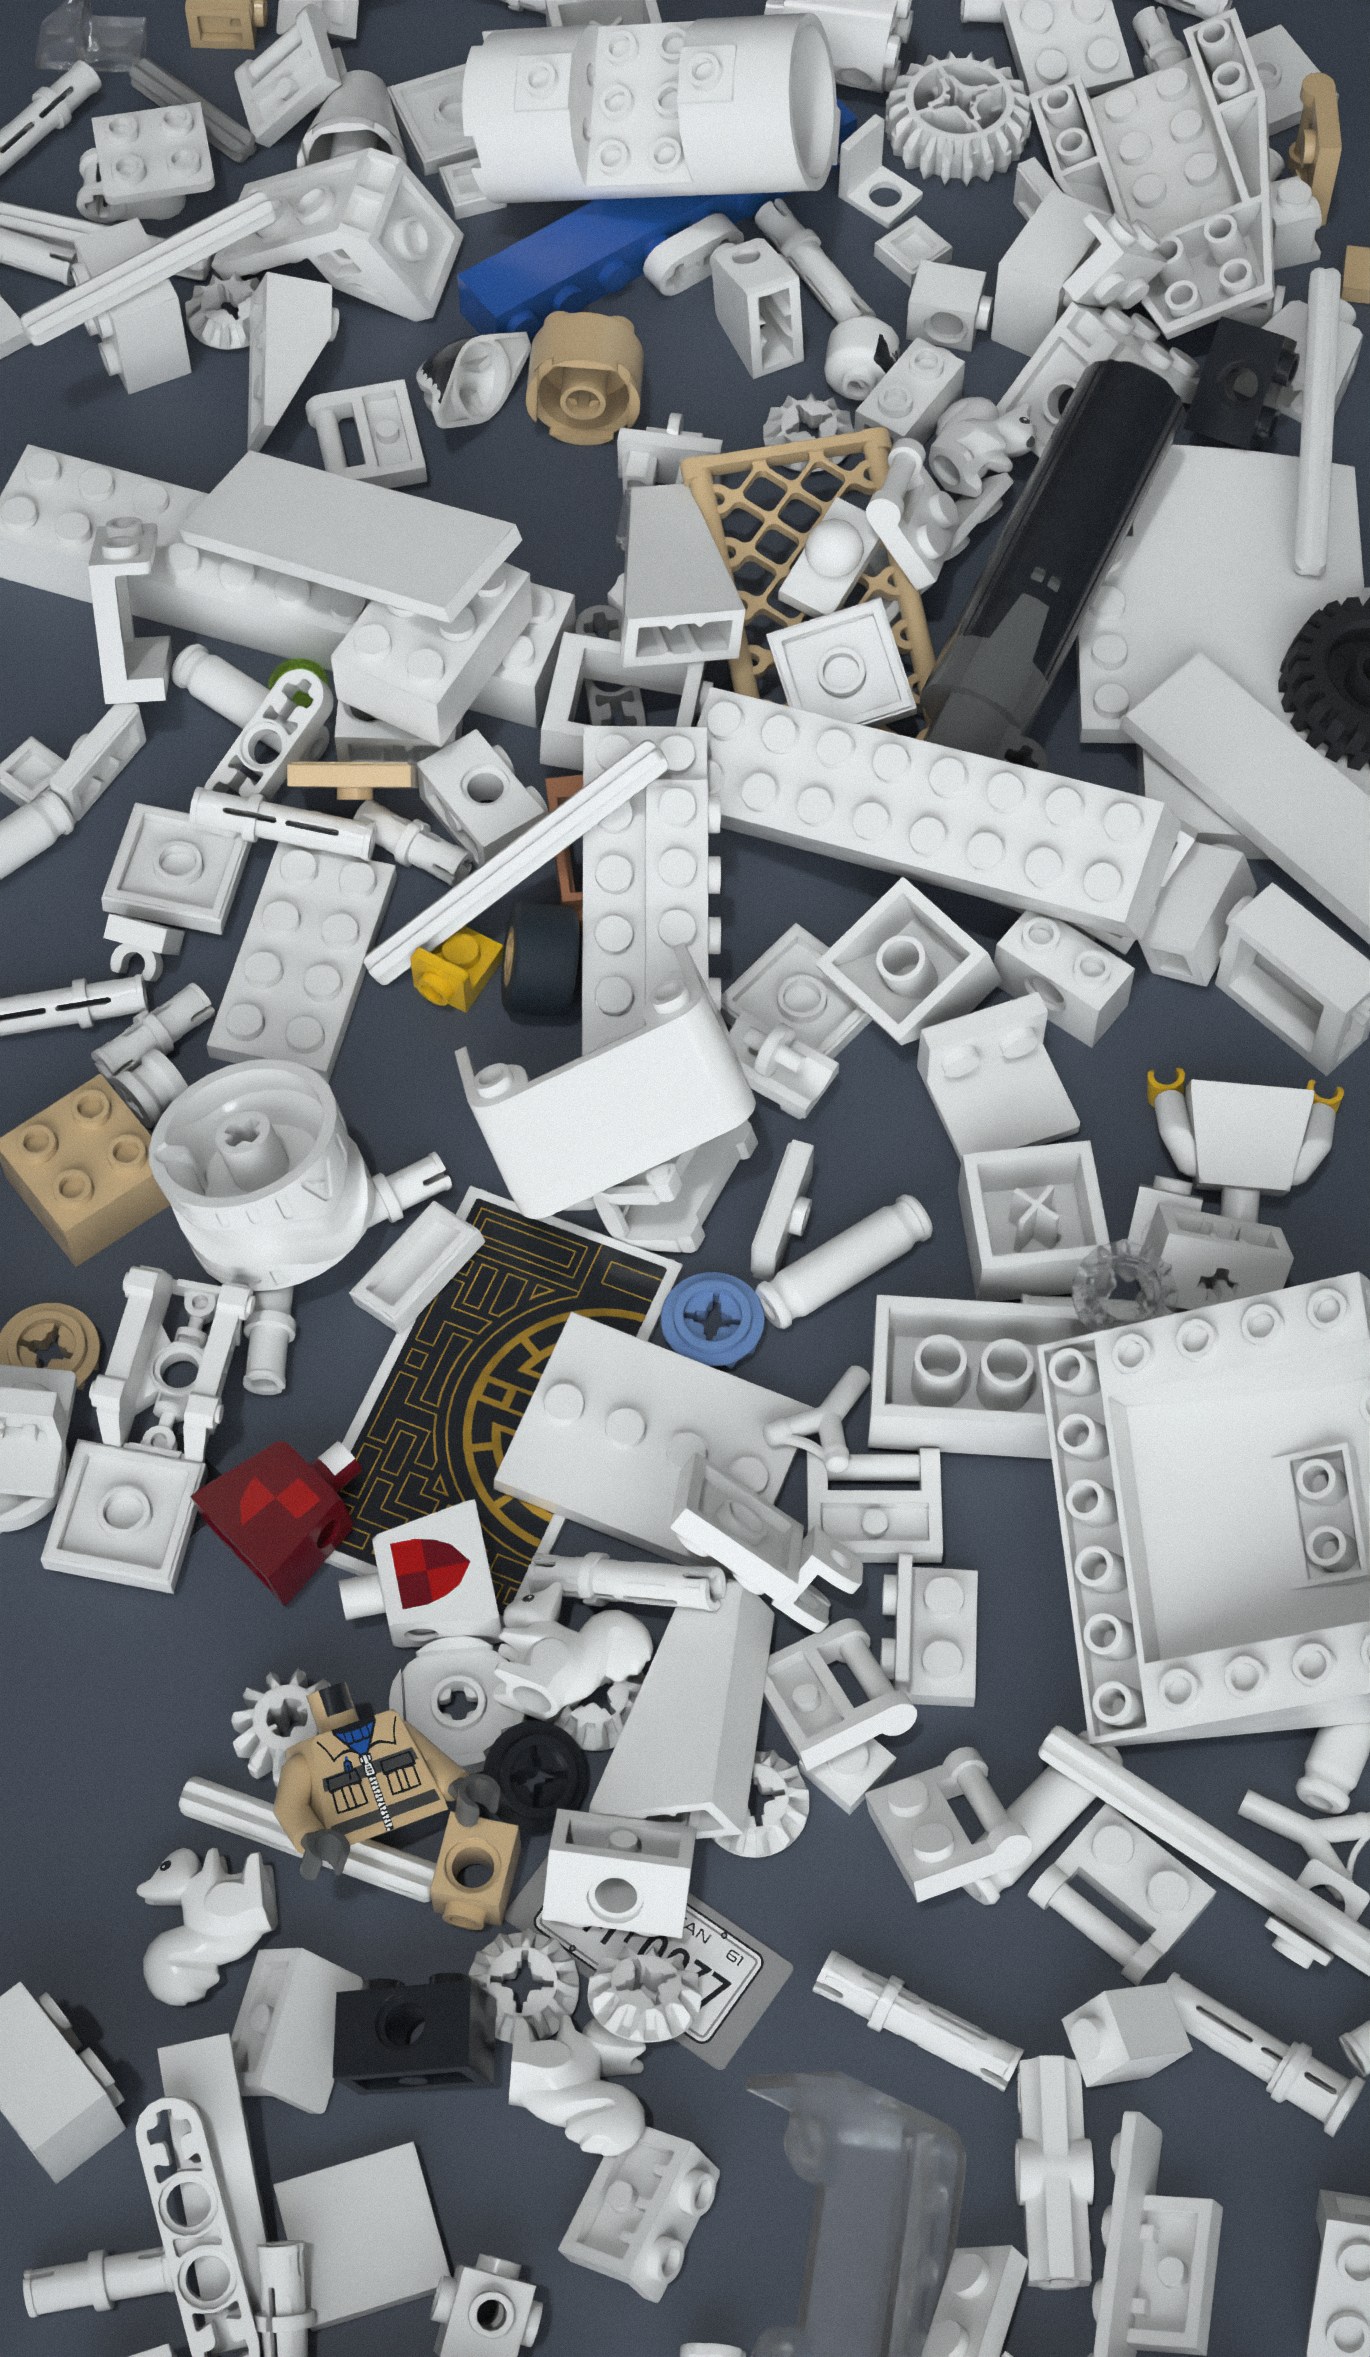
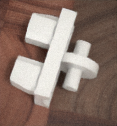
(657, 453)
(781, 1065)

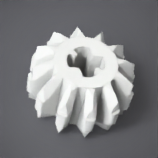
(270, 1715)

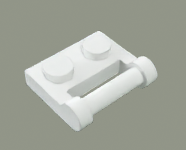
(288, 77)
(384, 432)
(919, 525)
(880, 1522)
(814, 1706)
(929, 1838)
(1135, 1878)

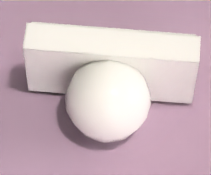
(831, 561)

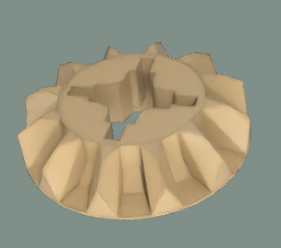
(39, 1326)

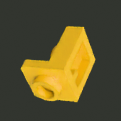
(456, 968)

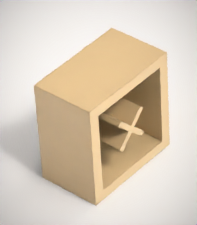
(84, 1169)

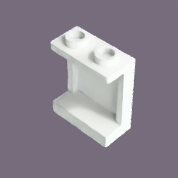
(130, 666)

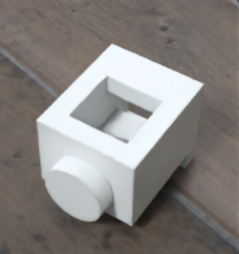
(1294, 223)

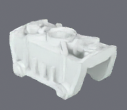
(675, 1196)
(145, 1352)

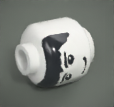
(860, 355)

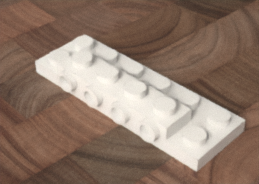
(646, 880)

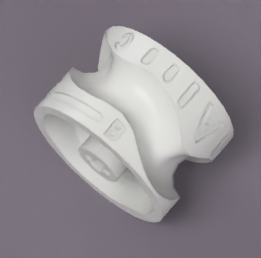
(262, 1174)

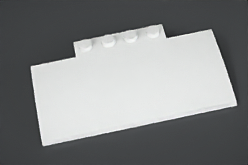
(1214, 577)

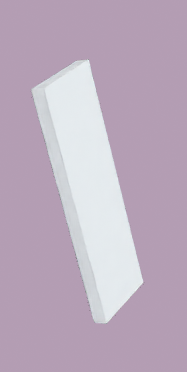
(351, 535)
(1262, 783)

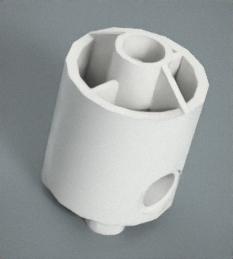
(861, 37)

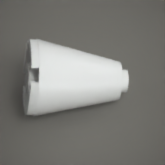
(352, 120)

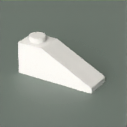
(287, 333)

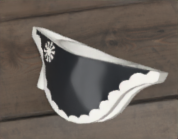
(472, 377)

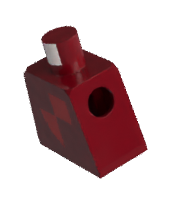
(281, 1513)

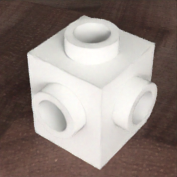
(457, 2305)

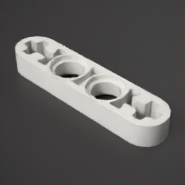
(189, 2242)

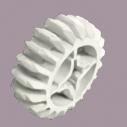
(958, 118)

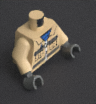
(366, 1782)

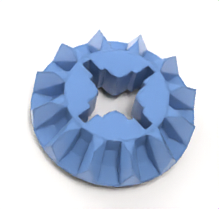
(693, 1301)

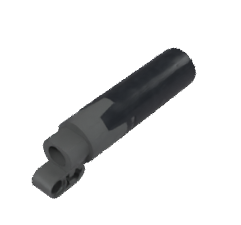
(1051, 563)

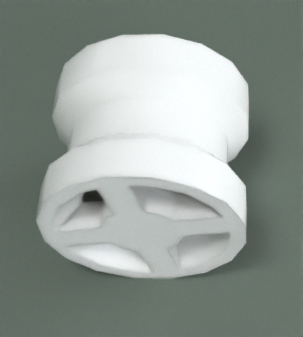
(150, 1087)

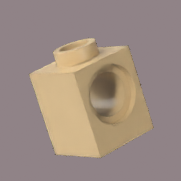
(488, 1844)

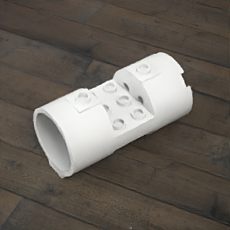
(652, 109)

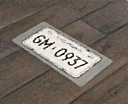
(733, 1968)

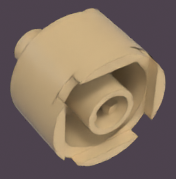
(585, 376)

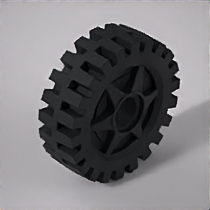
(1330, 680)

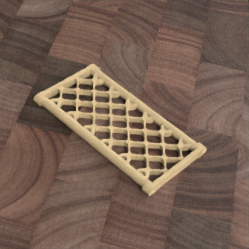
(876, 445)

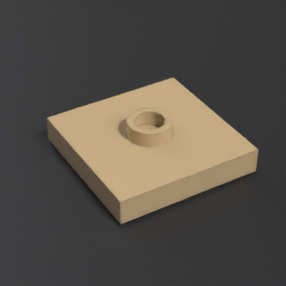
(353, 779)

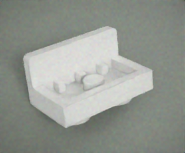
(1120, 267)

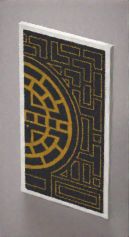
(468, 1371)

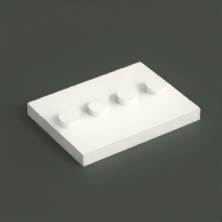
(622, 1422)

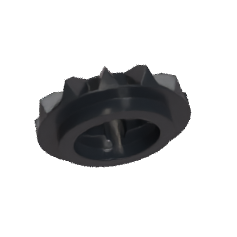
(550, 1749)

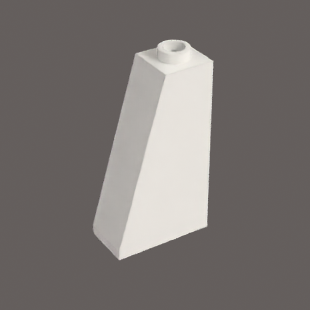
(675, 584)
(695, 1721)

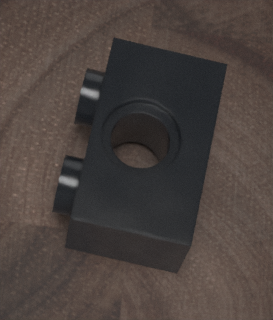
(1233, 352)
(449, 2053)

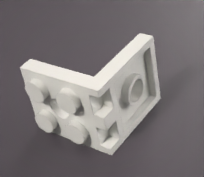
(1081, 339)

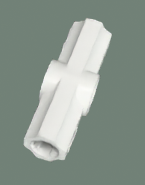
(1054, 2173)

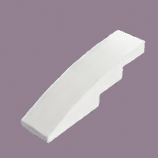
(209, 2078)

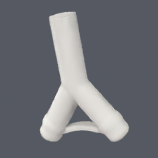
(822, 1420)
(1312, 1835)

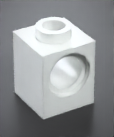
(948, 305)

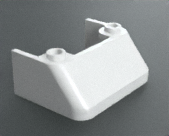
(616, 1105)

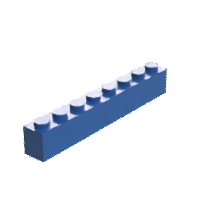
(591, 254)

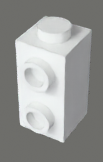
(913, 393)
(1192, 912)

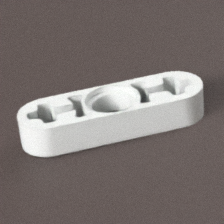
(262, 723)

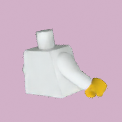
(1243, 1136)

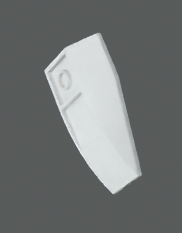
(1187, 161)

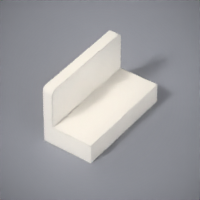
(289, 2027)

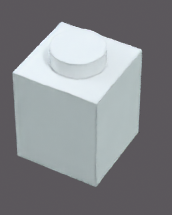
(1126, 2034)

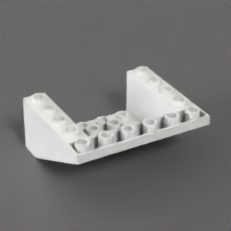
(1218, 1514)

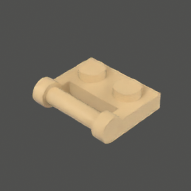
(1318, 141)

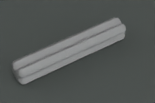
(169, 91)

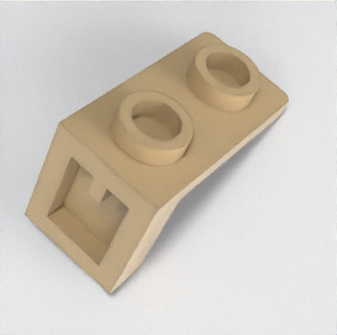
(225, 23)

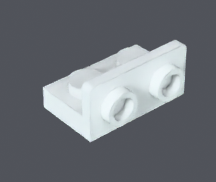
(933, 1633)
(642, 2212)

